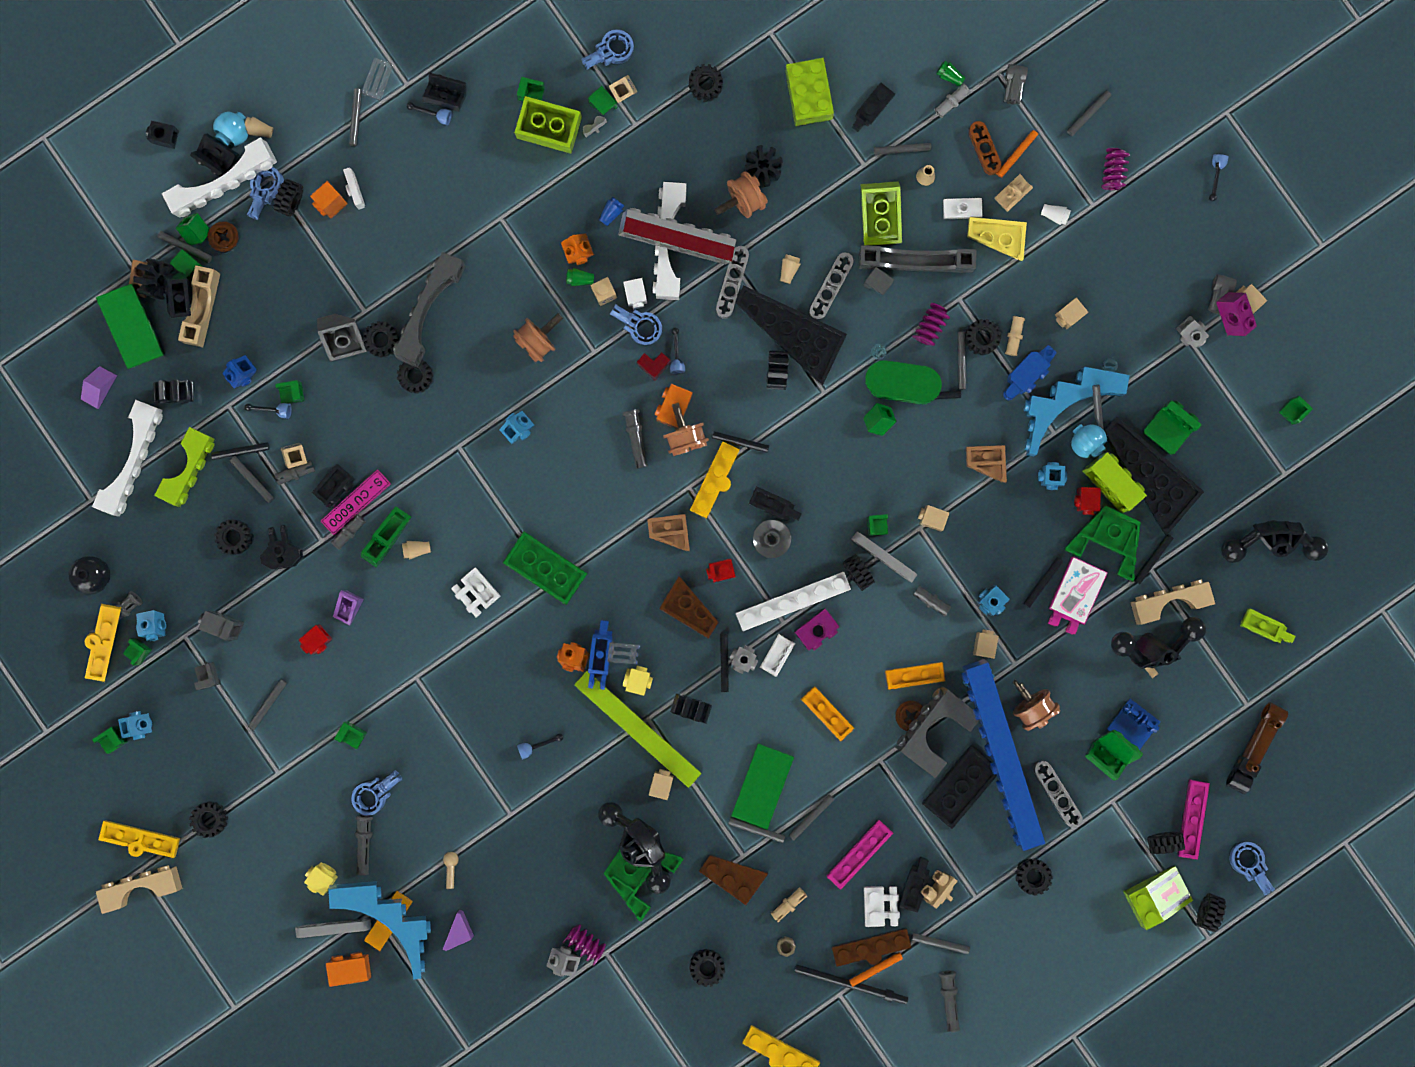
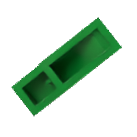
(385, 536)

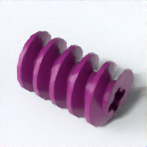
(1114, 169)
(931, 324)
(585, 943)

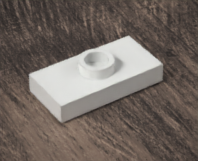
(353, 188)
(962, 208)
(777, 655)

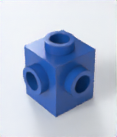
(239, 371)

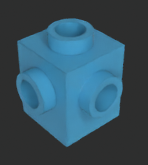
(516, 427)
(1058, 472)
(998, 597)
(150, 625)
(135, 725)

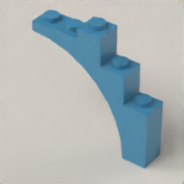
(1065, 394)
(364, 898)

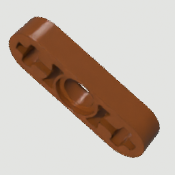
(984, 133)

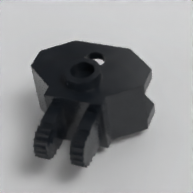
(281, 549)

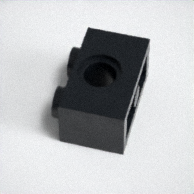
(177, 295)

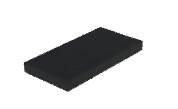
(960, 787)

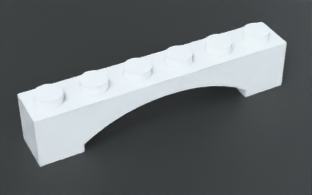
(255, 159)
(667, 285)
(144, 420)
(793, 601)

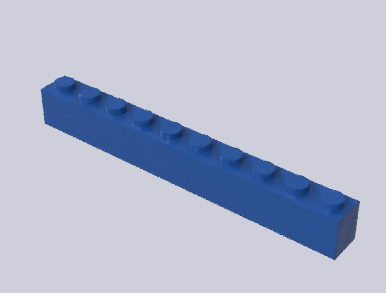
(1003, 755)

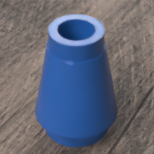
(611, 211)

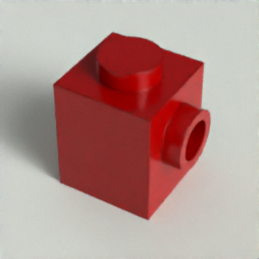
(1087, 500)
(315, 640)

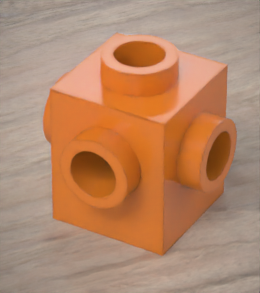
(577, 249)
(573, 657)

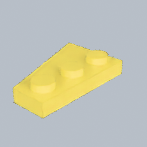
(999, 235)

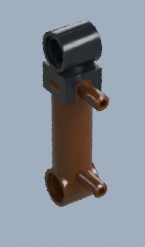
(1248, 764)

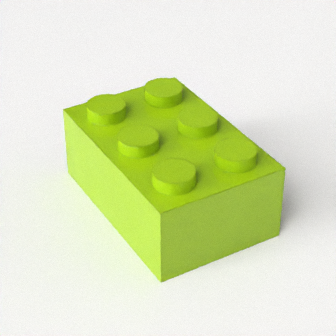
(809, 91)
(548, 124)
(1115, 482)

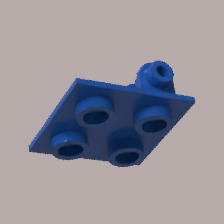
(1135, 723)

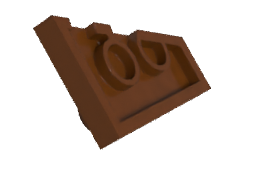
(688, 609)
(732, 877)

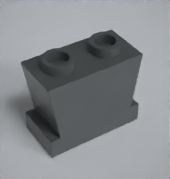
(220, 625)

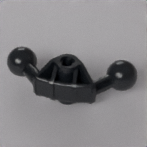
(1281, 540)
(1151, 651)
(638, 845)

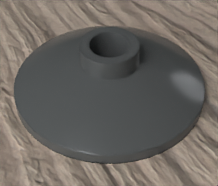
(782, 539)

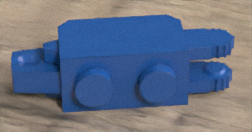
(1028, 371)
(599, 654)

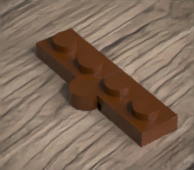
(871, 947)

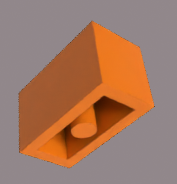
(328, 200)
(672, 395)
(348, 969)

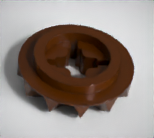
(214, 239)
(901, 715)

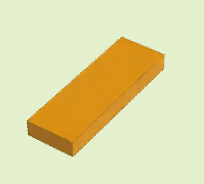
(915, 675)
(827, 713)
(380, 933)

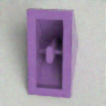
(97, 386)
(347, 606)
(459, 932)

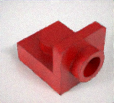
(720, 570)

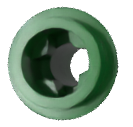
(949, 72)
(578, 277)

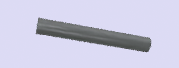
(1086, 116)
(355, 117)
(902, 148)
(182, 245)
(961, 361)
(1097, 405)
(251, 479)
(267, 704)
(811, 817)
(757, 830)
(940, 943)

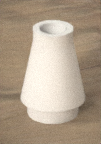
(1056, 213)

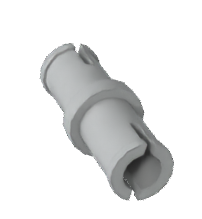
(952, 100)

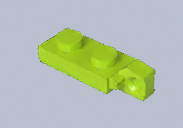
(1266, 627)

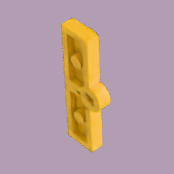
(715, 480)
(102, 642)
(139, 840)
(777, 1051)

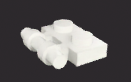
(480, 588)
(874, 906)

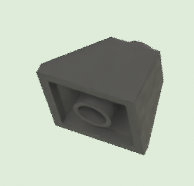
(340, 336)

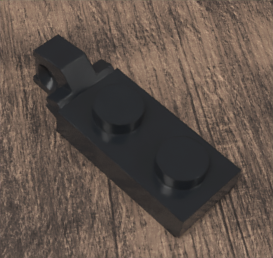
(873, 106)
(773, 504)
(916, 880)

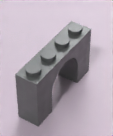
(914, 742)

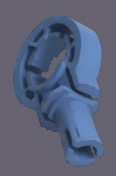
(610, 56)
(263, 196)
(626, 317)
(384, 786)
(1249, 872)

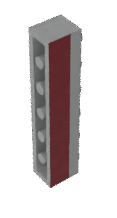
(677, 236)

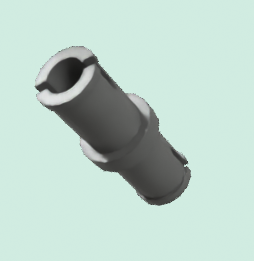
(294, 473)
(348, 531)
(932, 601)

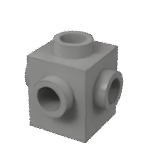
(1192, 332)
(737, 654)
(563, 961)

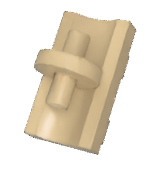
(1013, 193)
(940, 890)

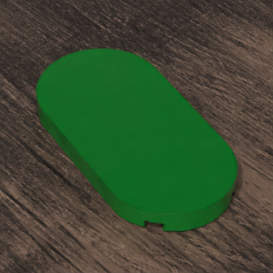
(903, 382)

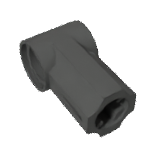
(1015, 79)
(1220, 286)

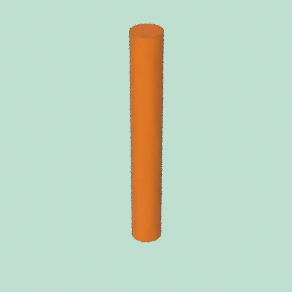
(1017, 153)
(875, 969)

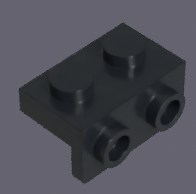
(445, 92)
(214, 155)
(333, 486)

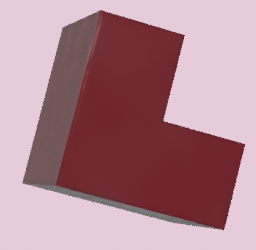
(656, 367)

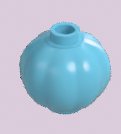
(230, 128)
(1088, 440)

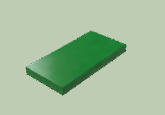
(130, 326)
(545, 568)
(762, 786)

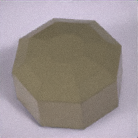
(786, 946)

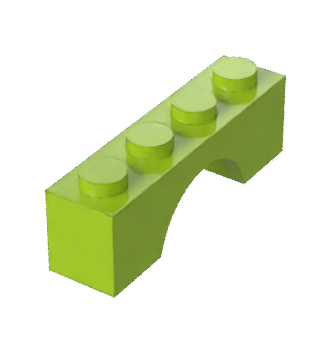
(197, 447)

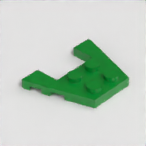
(1113, 532)
(629, 878)

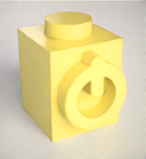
(637, 680)
(320, 878)

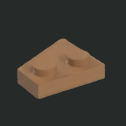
(988, 461)
(670, 530)

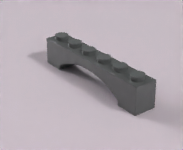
(909, 260)
(446, 271)

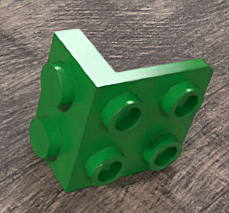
(1171, 426)
(1113, 753)

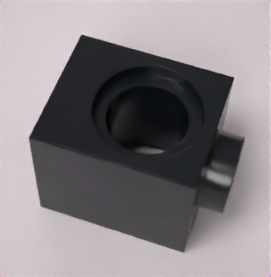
(170, 136)

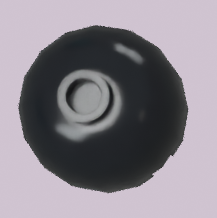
(89, 575)

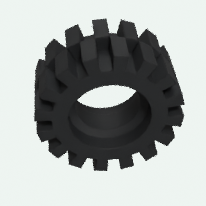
(700, 72)
(288, 197)
(371, 332)
(982, 348)
(418, 386)
(221, 536)
(858, 572)
(198, 825)
(1166, 842)
(1045, 880)
(1211, 912)
(710, 979)

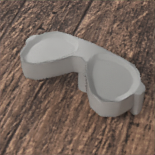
(598, 122)

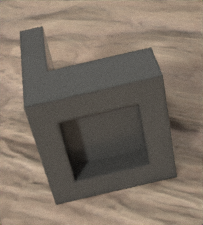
(878, 281)
(206, 676)

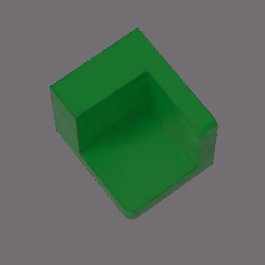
(530, 88)
(602, 101)
(193, 229)
(185, 263)
(291, 391)
(1295, 410)
(879, 419)
(877, 525)
(136, 651)
(350, 734)
(110, 739)

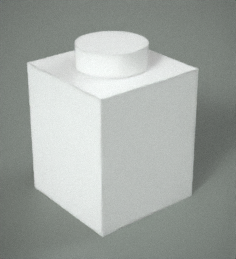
(635, 293)

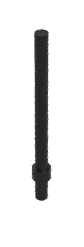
(887, 995)

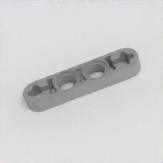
(732, 282)
(832, 287)
(884, 557)
(1058, 793)
(333, 928)

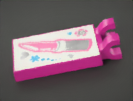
(1076, 594)

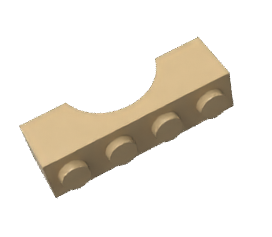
(204, 288)
(1150, 608)
(161, 883)

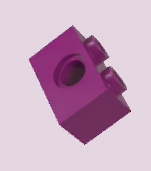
(1236, 314)
(806, 635)

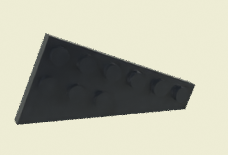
(805, 338)
(1167, 488)

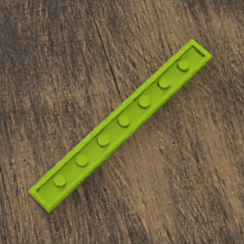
(639, 730)

